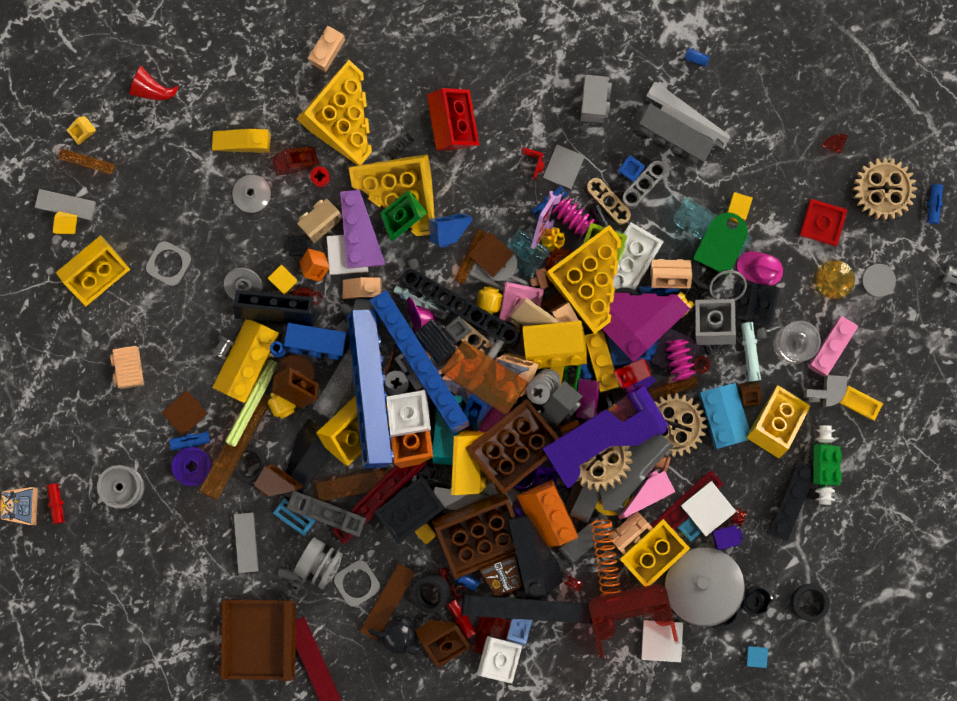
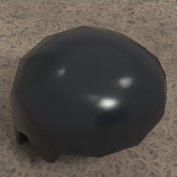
(756, 600)

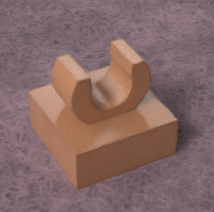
(541, 280)

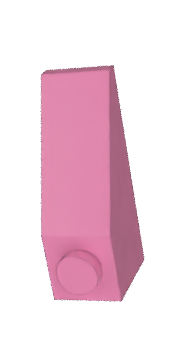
(649, 492)

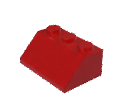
(452, 119)

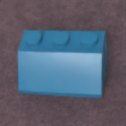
(724, 416)

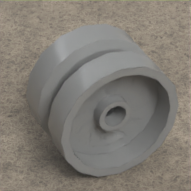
(112, 479)

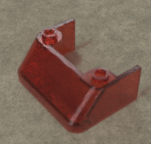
(629, 604)

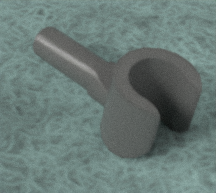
(413, 264)
(761, 333)

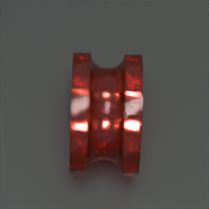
(707, 366)
(739, 517)
(574, 583)

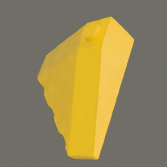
(338, 114)
(392, 178)
(588, 277)

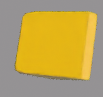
(81, 129)
(64, 223)
(426, 533)

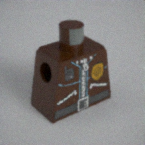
(503, 577)

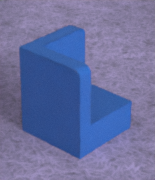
(631, 169)

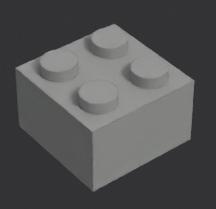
(595, 94)
(715, 322)

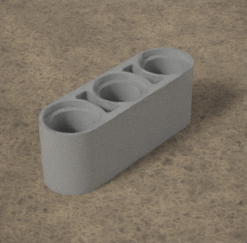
(647, 176)

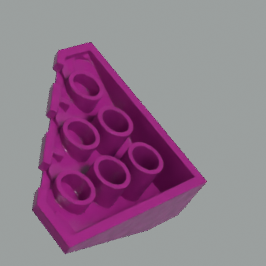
(642, 320)

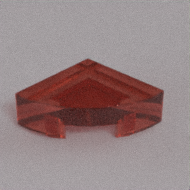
(835, 143)

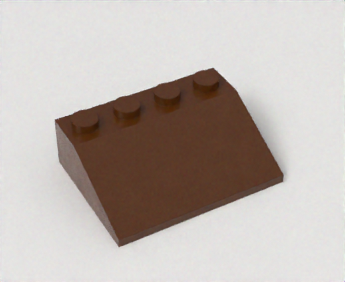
(512, 447)
(476, 535)

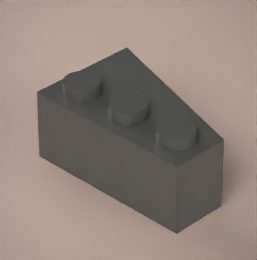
(560, 405)

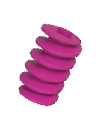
(573, 217)
(680, 359)

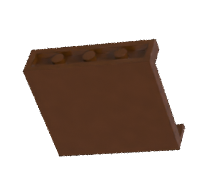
(257, 639)

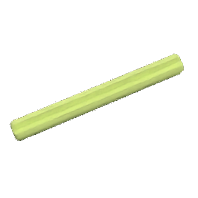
(251, 403)

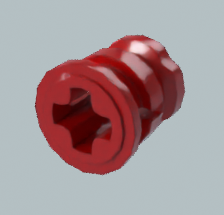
(315, 174)

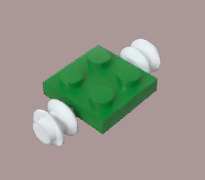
(826, 465)

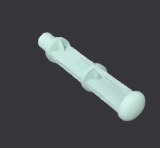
(422, 302)

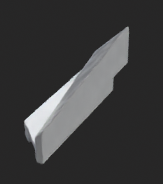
(680, 110)

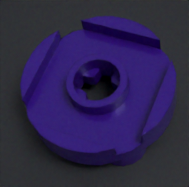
(183, 459)

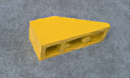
(242, 140)

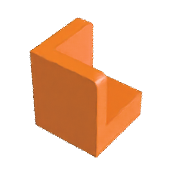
(314, 265)

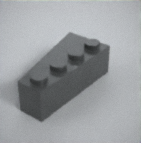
(671, 133)

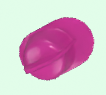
(760, 268)
(418, 315)

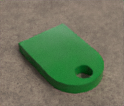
(721, 244)

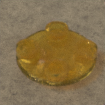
(835, 279)

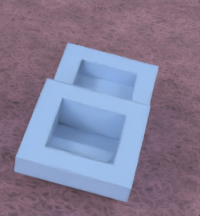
(519, 631)

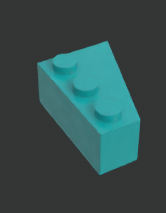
(443, 438)

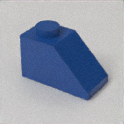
(448, 229)
(476, 411)

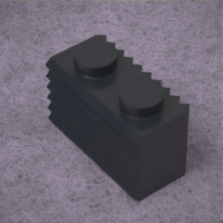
(435, 341)

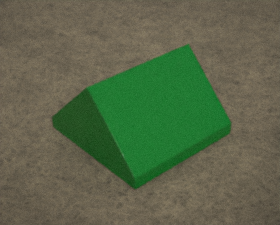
(402, 214)

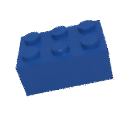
(316, 342)

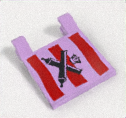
(543, 221)

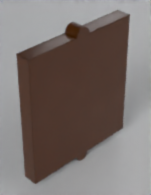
(491, 254)
(185, 413)

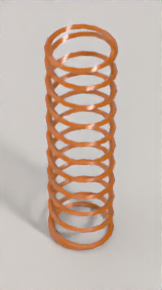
(606, 525)

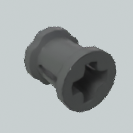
(222, 347)

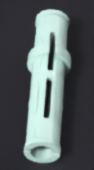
(750, 351)

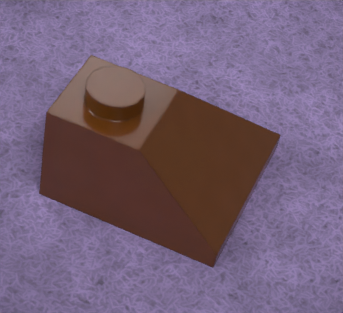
(442, 641)

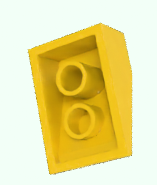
(778, 422)

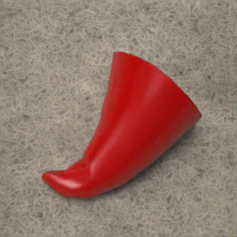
(146, 87)

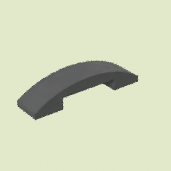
(326, 513)

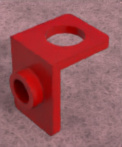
(540, 165)
(632, 373)

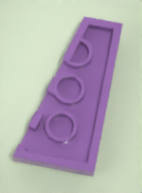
(359, 237)

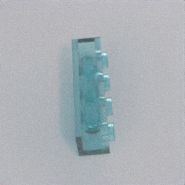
(698, 219)

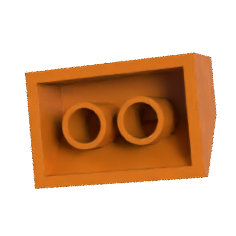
(412, 448)
(548, 514)

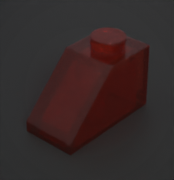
(294, 160)

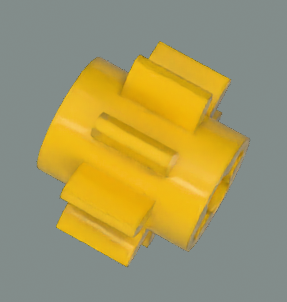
(553, 239)

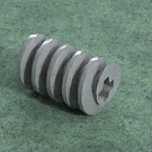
(392, 378)
(543, 386)

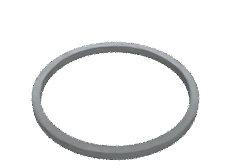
(724, 272)

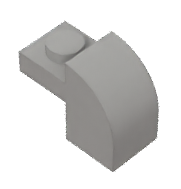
(833, 391)

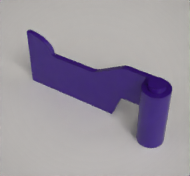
(603, 432)

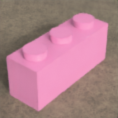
(832, 346)

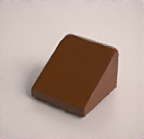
(750, 393)

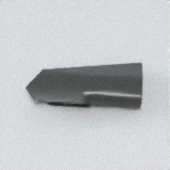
(644, 459)

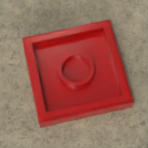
(823, 222)

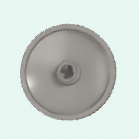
(705, 587)

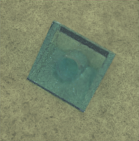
(527, 257)

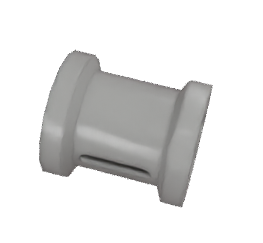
(948, 275)

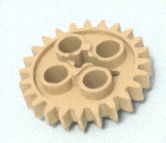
(884, 172)
(681, 408)
(611, 472)

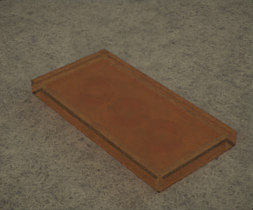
(484, 377)

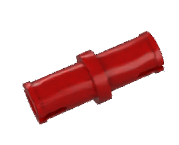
(55, 503)
(462, 620)

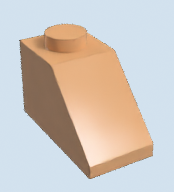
(361, 288)

